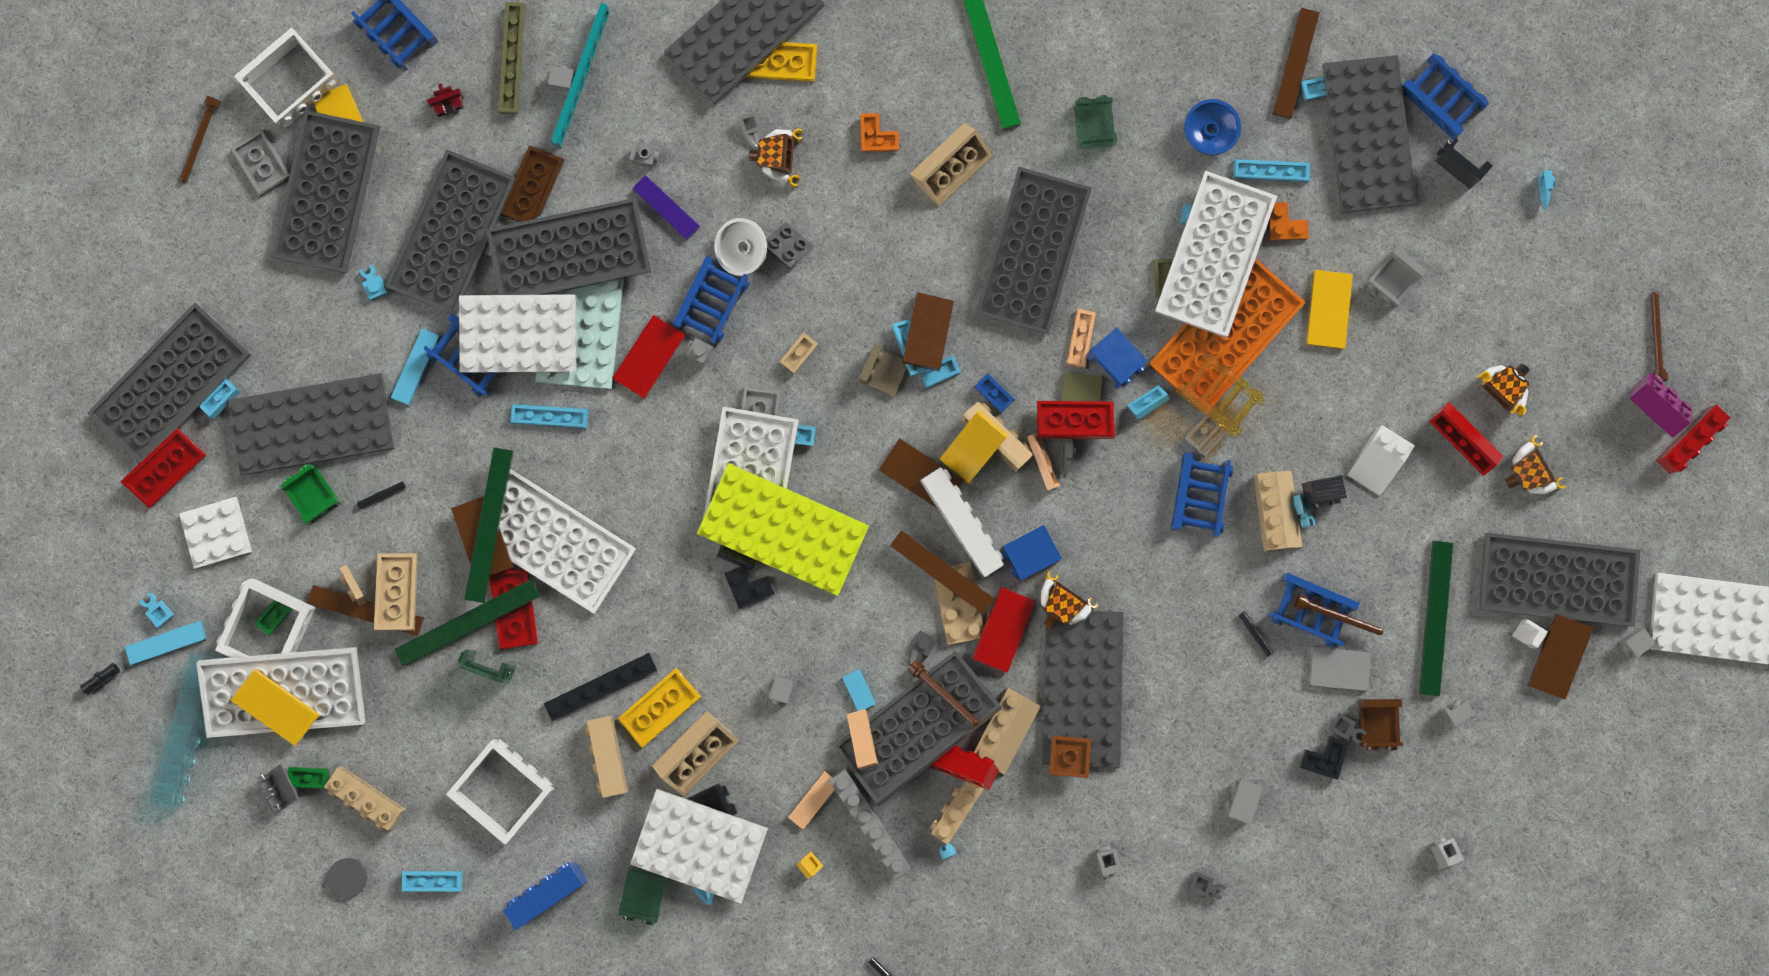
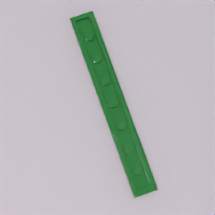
(992, 63)

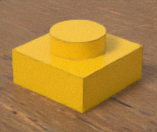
(809, 865)

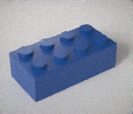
(541, 897)

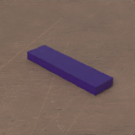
(666, 207)

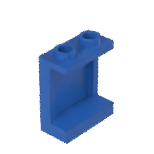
(1118, 357)
(1031, 553)

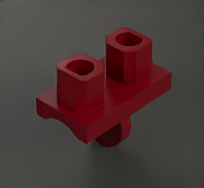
(444, 97)

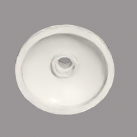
(731, 244)

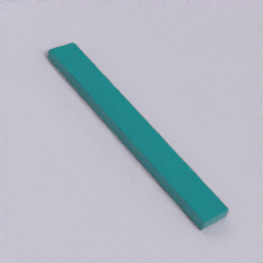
(580, 76)

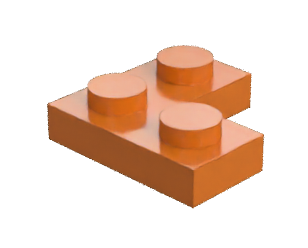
(872, 139)
(1284, 229)

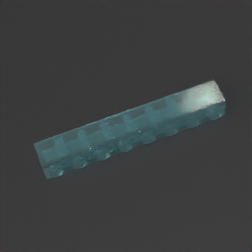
(181, 740)

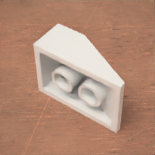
(1380, 460)

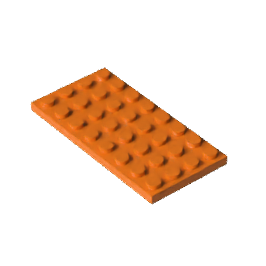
(1261, 315)

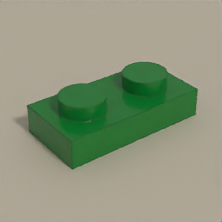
(273, 617)
(308, 777)

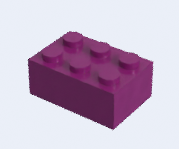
(1661, 404)

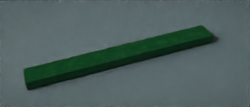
(489, 525)
(1436, 618)
(467, 622)

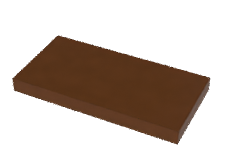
(532, 185)
(928, 331)
(909, 466)
(467, 521)
(1560, 656)

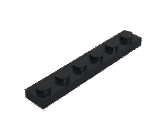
(600, 686)

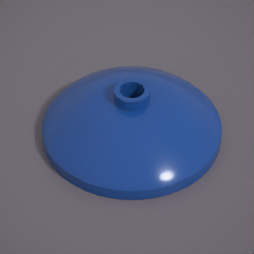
(1214, 115)

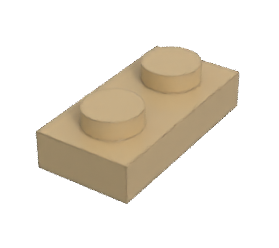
(799, 353)
(355, 592)

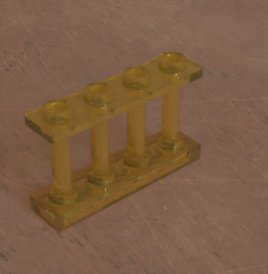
(1202, 402)

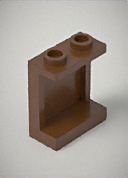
(1380, 722)

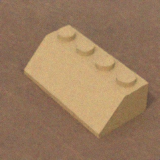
(951, 164)
(1011, 450)
(1276, 510)
(1007, 729)
(695, 753)

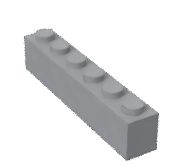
(869, 823)

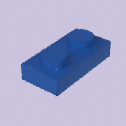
(994, 393)

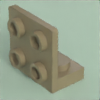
(883, 371)

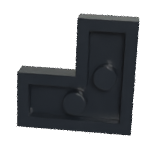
(745, 592)
(1330, 762)

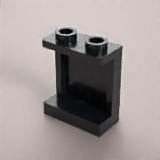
(1459, 166)
(715, 798)

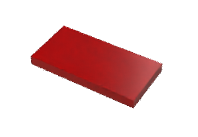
(649, 356)
(1075, 420)
(163, 468)
(518, 626)
(1003, 629)

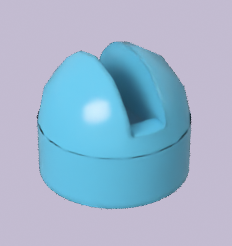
(945, 853)

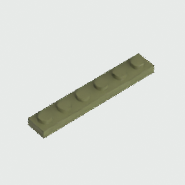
(512, 58)

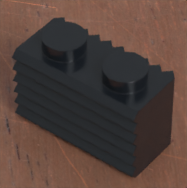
(1324, 490)

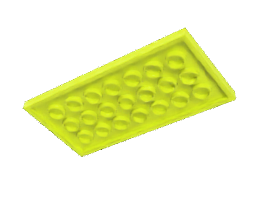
(783, 529)

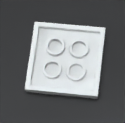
(215, 533)

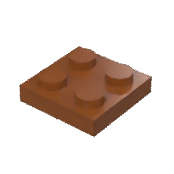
(1070, 756)

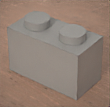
(1243, 801)

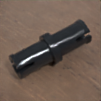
(100, 678)

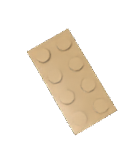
(396, 592)
(959, 618)

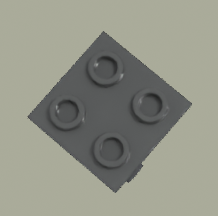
(788, 245)
(281, 787)

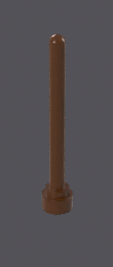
(211, 105)
(1659, 370)
(1302, 603)
(917, 670)

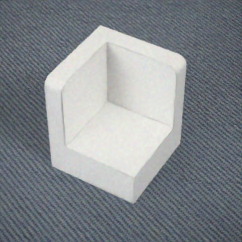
(1529, 633)

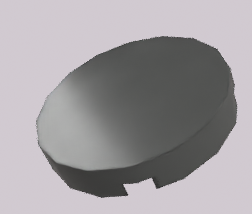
(347, 877)

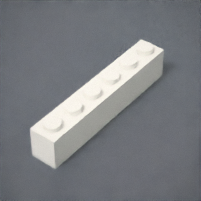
(961, 522)

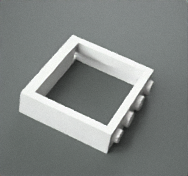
(271, 56)
(297, 632)
(480, 816)

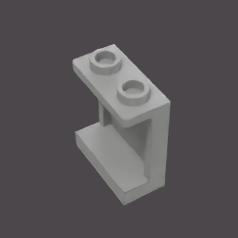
(1395, 278)

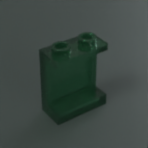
(1094, 122)
(504, 674)
(642, 895)

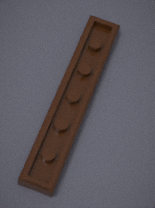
(1296, 63)
(942, 572)
(343, 604)

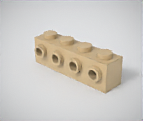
(607, 756)
(364, 798)
(955, 811)

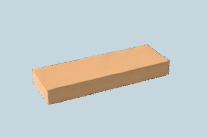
(1081, 338)
(1043, 462)
(862, 739)
(812, 801)

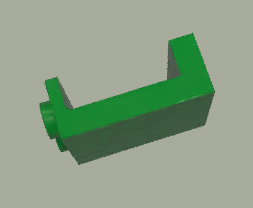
(310, 493)

